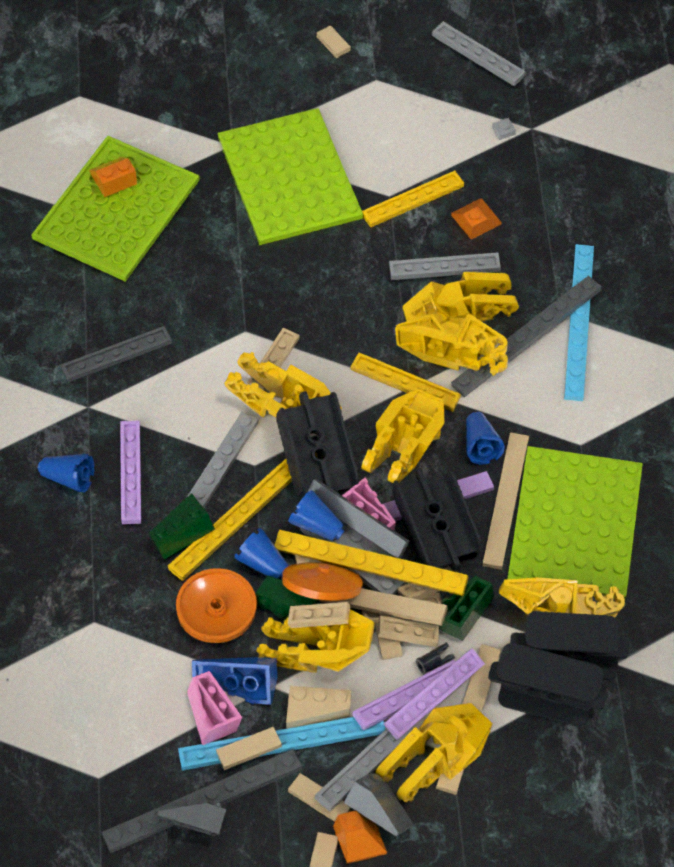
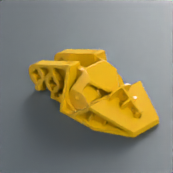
(463, 298)
(454, 342)
(276, 380)
(407, 428)
(561, 596)
(337, 643)
(462, 736)

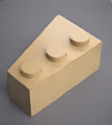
(316, 705)

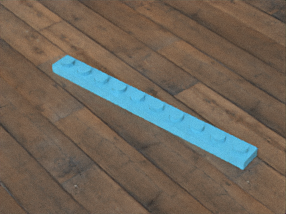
(578, 329)
(291, 738)

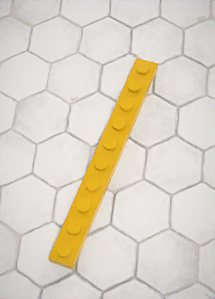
(232, 521)
(371, 562)

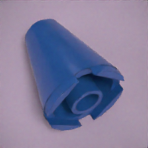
(482, 440)
(68, 470)
(316, 517)
(262, 555)

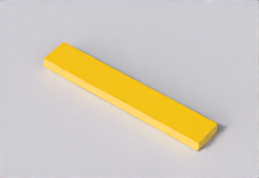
(412, 198)
(402, 380)

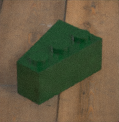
(181, 527)
(278, 599)
(466, 609)

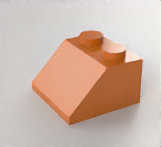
(114, 176)

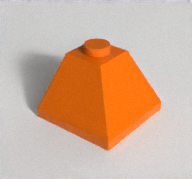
(476, 218)
(358, 837)

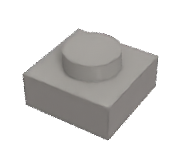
(504, 128)

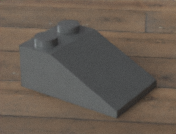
(378, 803)
(199, 817)

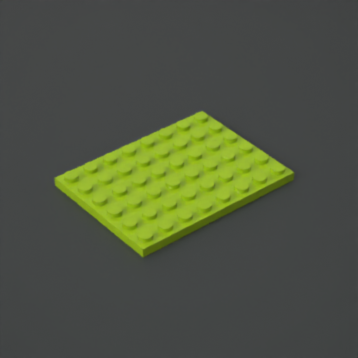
(289, 176)
(121, 227)
(576, 519)

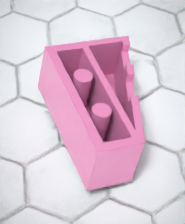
(367, 500)
(212, 708)

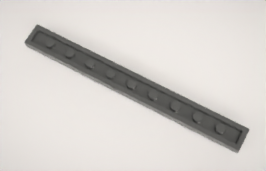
(532, 332)
(220, 792)

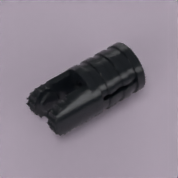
(433, 660)

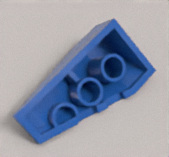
(242, 677)

